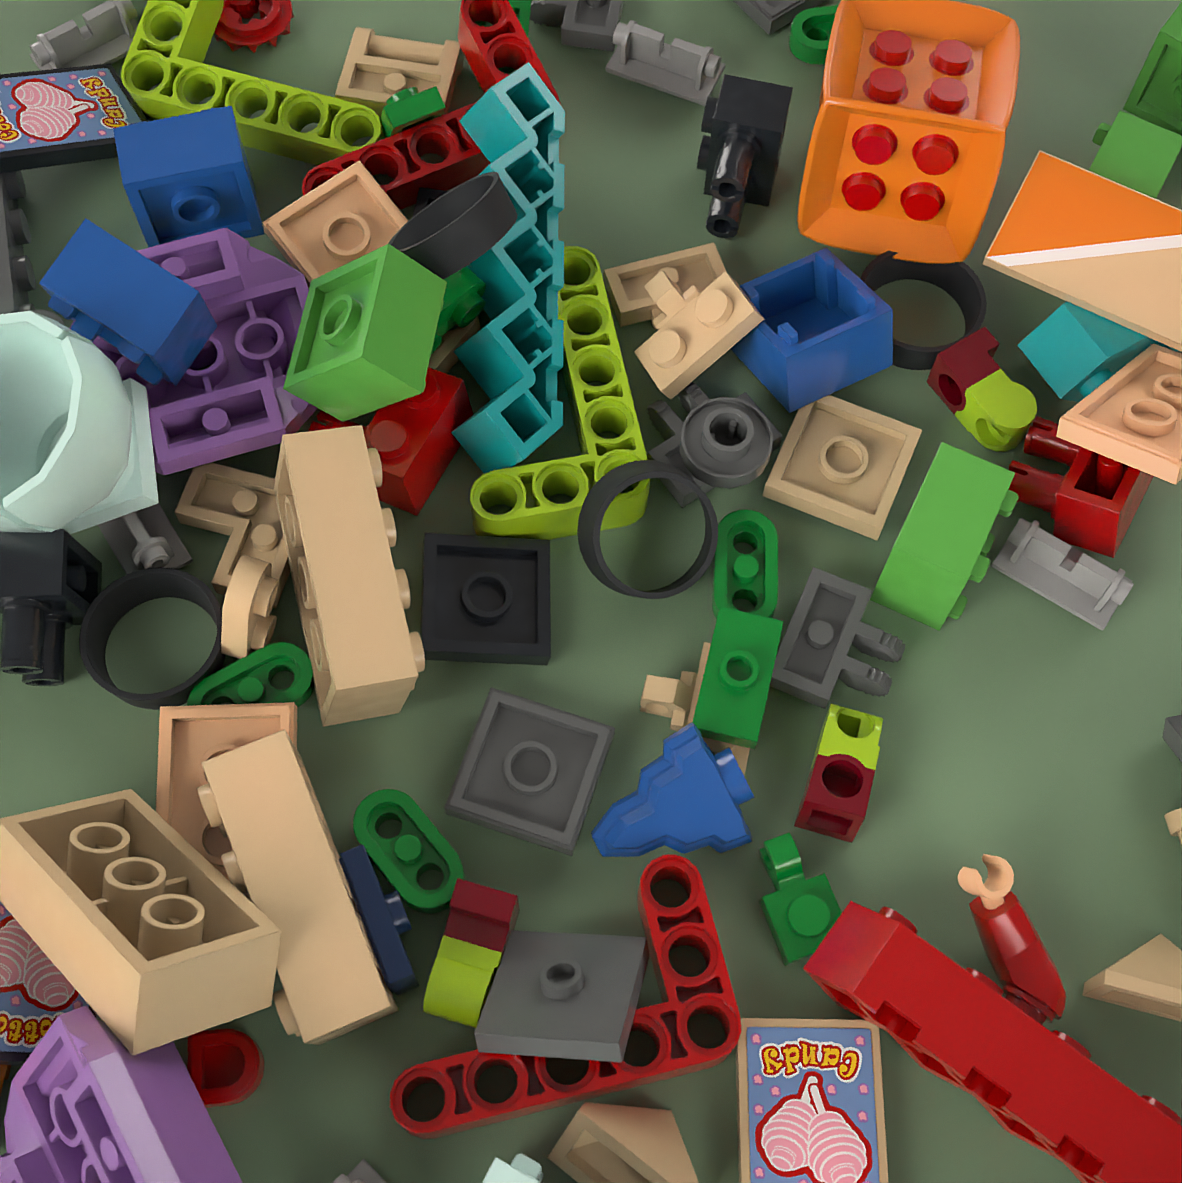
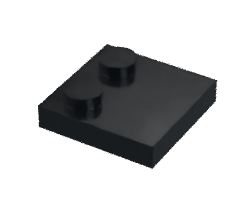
(485, 599)

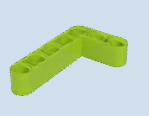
(188, 81)
(593, 410)

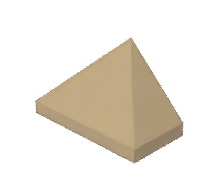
(1143, 980)
(623, 1146)

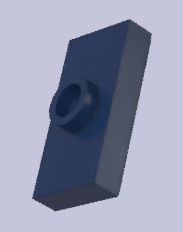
(382, 918)

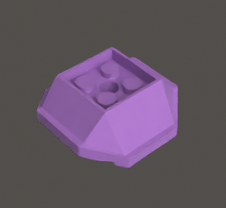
(241, 396)
(107, 1116)

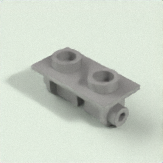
(101, 41)
(676, 68)
(145, 540)
(1062, 573)

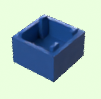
(188, 176)
(128, 304)
(816, 330)

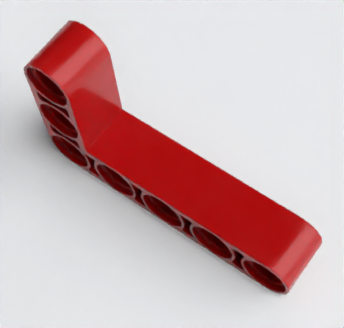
(399, 155)
(663, 1022)

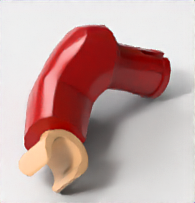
(1013, 943)

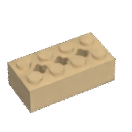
(346, 575)
(295, 877)
(136, 918)

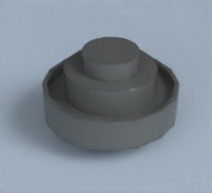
(726, 442)

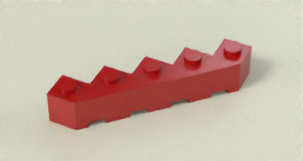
(977, 1040)

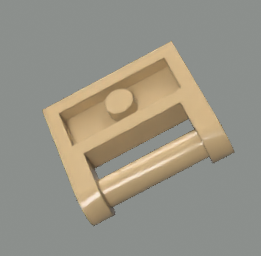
(385, 65)

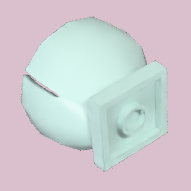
(69, 431)

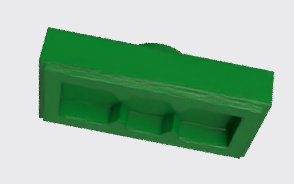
(737, 677)

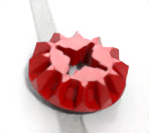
(274, 21)

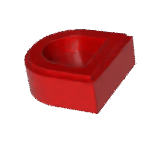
(224, 1066)

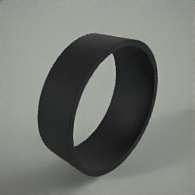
(458, 226)
(953, 278)
(599, 500)
(125, 595)

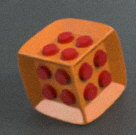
(909, 128)

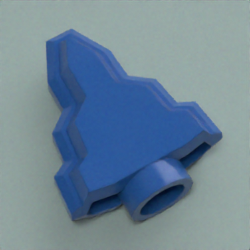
(680, 802)

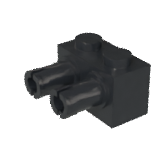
(743, 148)
(43, 592)

